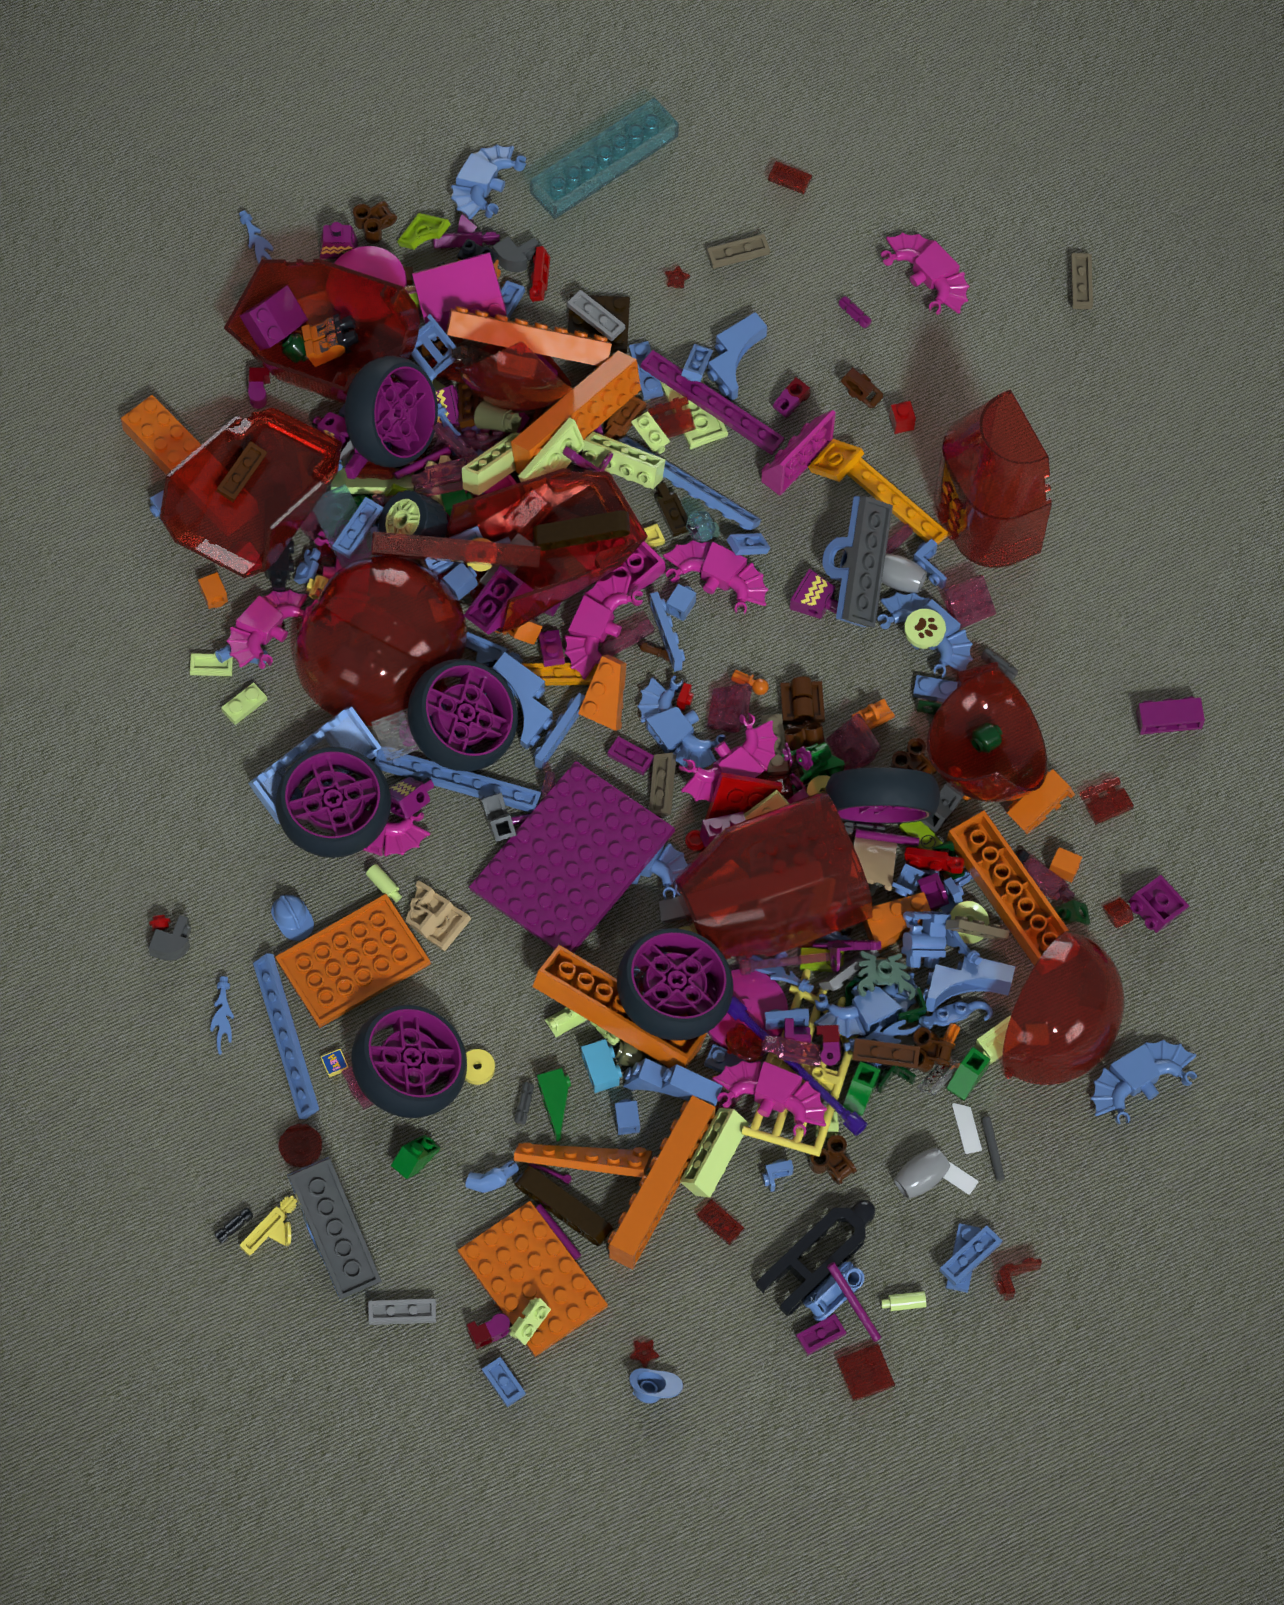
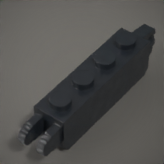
(281, 569)

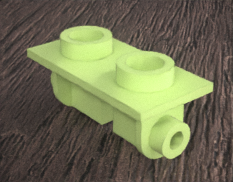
(650, 432)
(564, 1021)
(534, 1315)

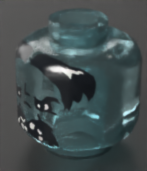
(700, 526)

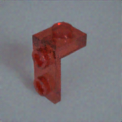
(1004, 1275)

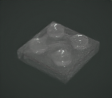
(395, 735)

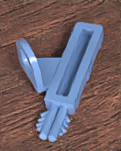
(487, 651)

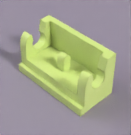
(992, 1041)

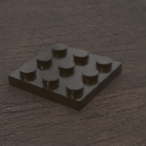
(618, 307)

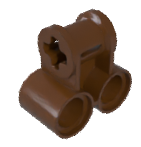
(375, 219)
(804, 735)
(913, 760)
(933, 1050)
(836, 1162)

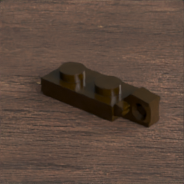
(672, 510)

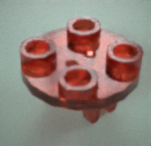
(744, 1043)

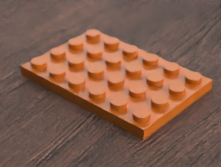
(352, 960)
(526, 1261)

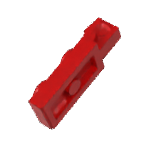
(540, 274)
(933, 860)

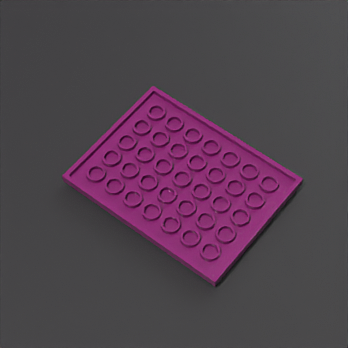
(572, 859)

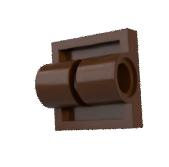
(802, 701)

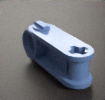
(829, 1296)

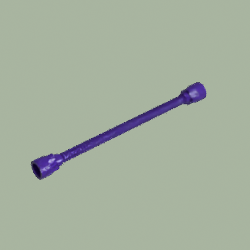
(852, 1121)

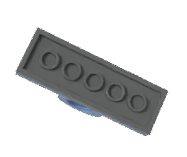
(861, 562)
(334, 1228)

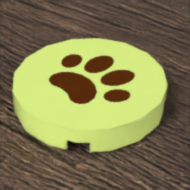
(925, 628)

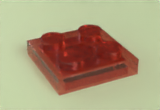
(865, 1372)

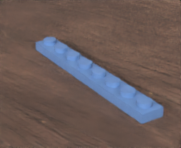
(699, 490)
(459, 781)
(286, 1036)

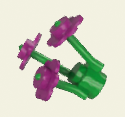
(816, 752)

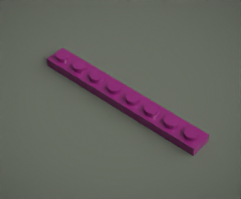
(713, 403)

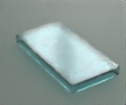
(333, 514)

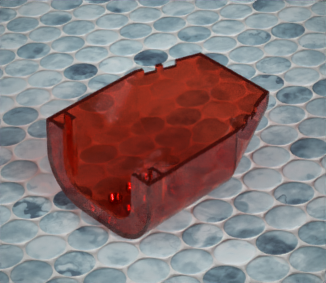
(382, 311)
(994, 484)
(776, 881)

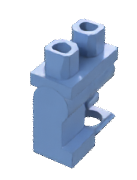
(929, 942)

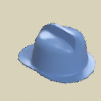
(292, 917)
(653, 1385)

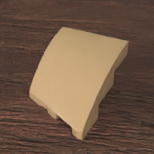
(877, 860)
(435, 917)

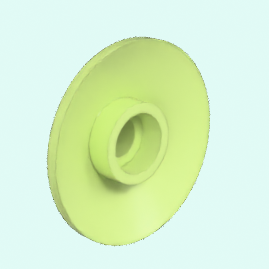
(972, 911)

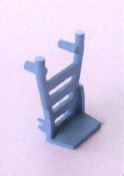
(426, 334)

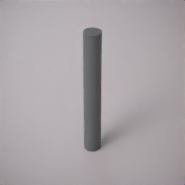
(994, 1153)

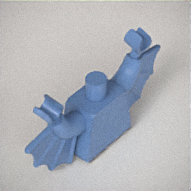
(480, 177)
(955, 645)
(672, 728)
(667, 865)
(866, 1012)
(1138, 1073)

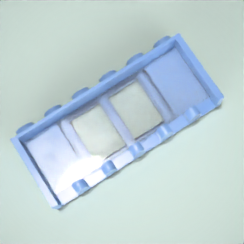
(342, 731)

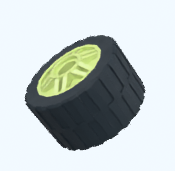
(413, 515)

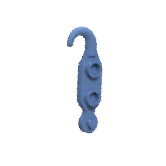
(954, 1013)

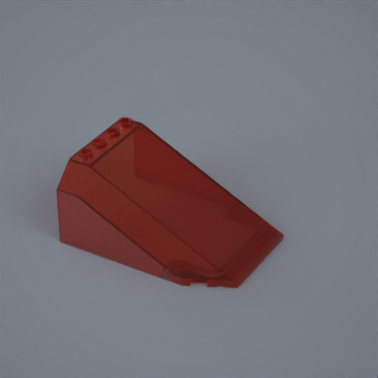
(272, 505)
(563, 569)

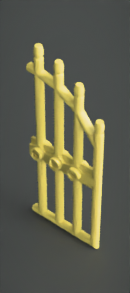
(828, 1078)

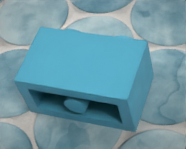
(600, 1065)

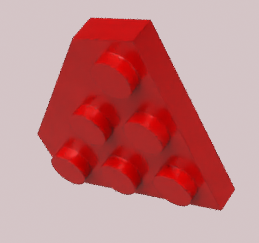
(739, 794)

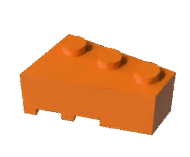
(605, 694)
(1035, 806)
(888, 919)

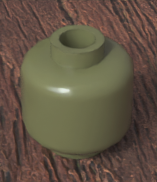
(628, 1055)

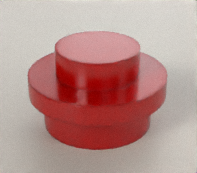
(694, 841)
(159, 922)

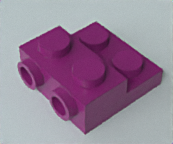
(1157, 904)

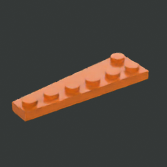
(604, 1160)

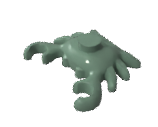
(884, 972)

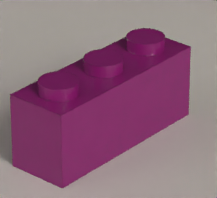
(1170, 715)

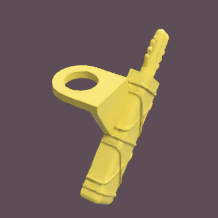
(271, 1227)

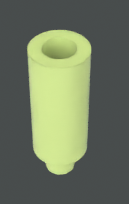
(383, 882)
(905, 1301)

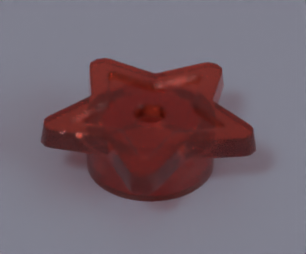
(676, 283)
(650, 1353)

